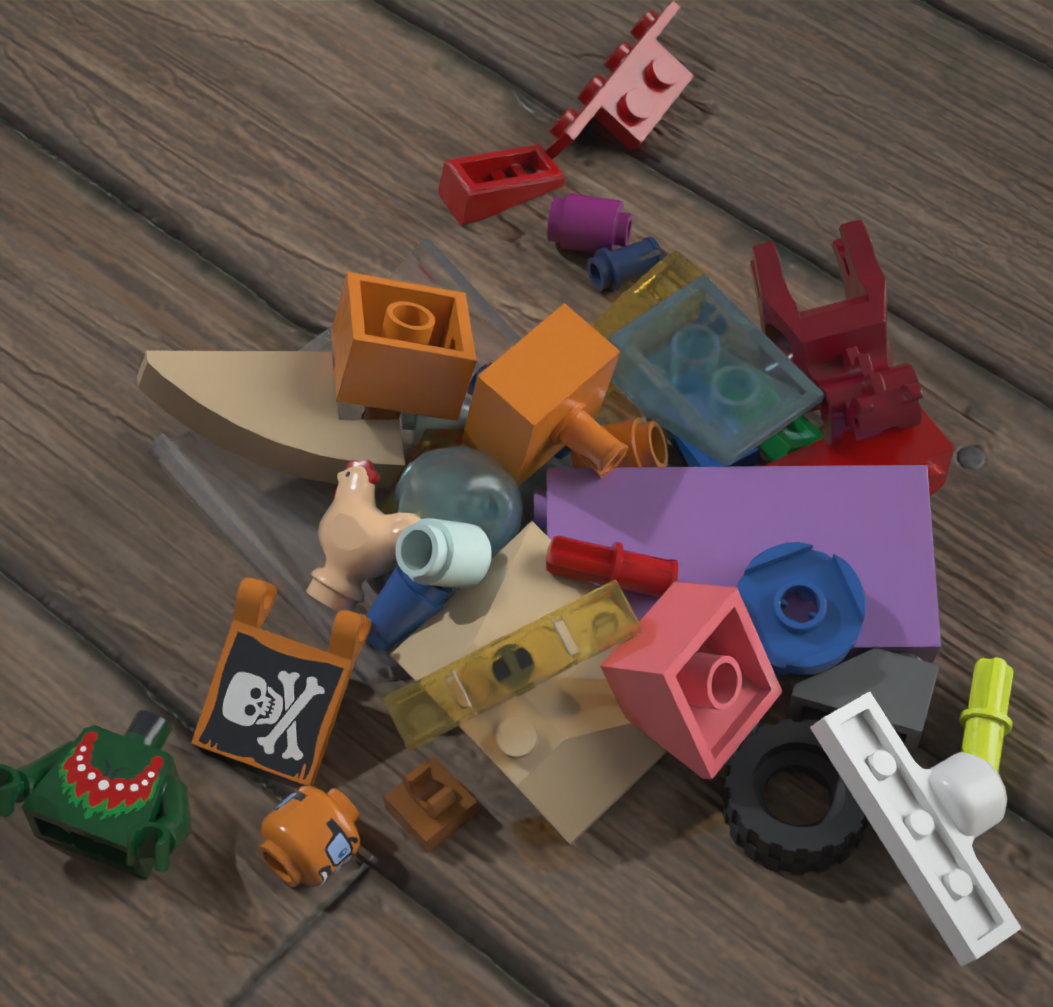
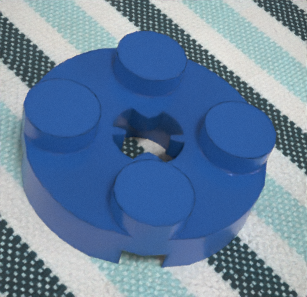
(813, 577)

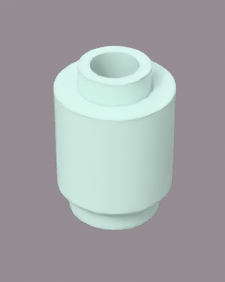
(444, 553)

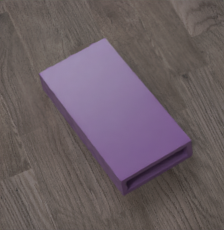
(728, 515)

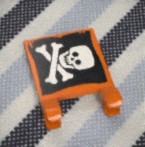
(275, 695)

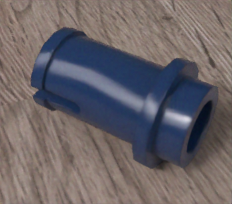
(621, 265)

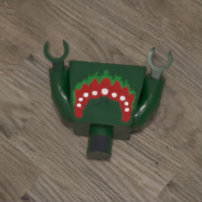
(106, 796)

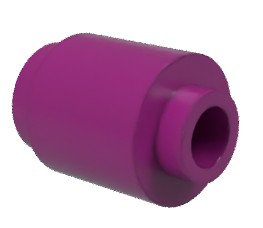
(588, 223)

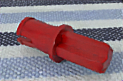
(604, 564)

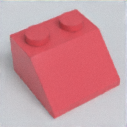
(694, 675)

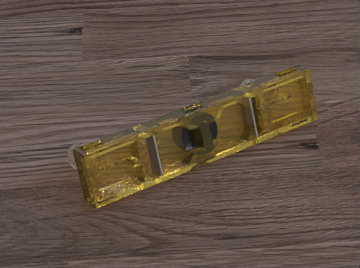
(512, 664)

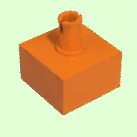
(402, 348)
(546, 399)

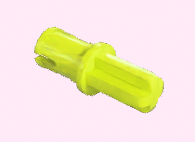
(986, 717)

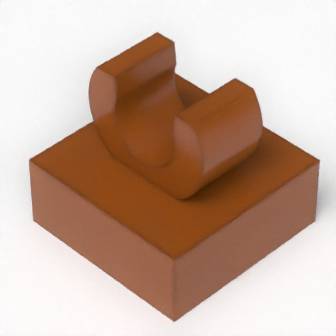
(430, 804)

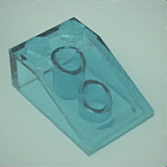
(709, 373)

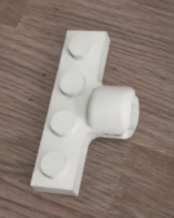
(926, 822)

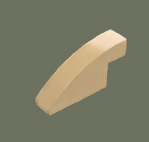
(271, 410)

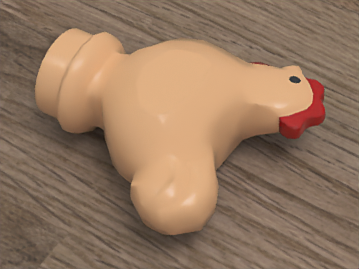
(355, 539)

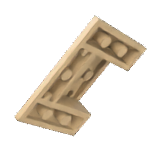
(565, 737)

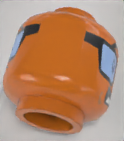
(310, 836)

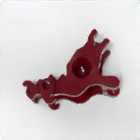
(842, 343)

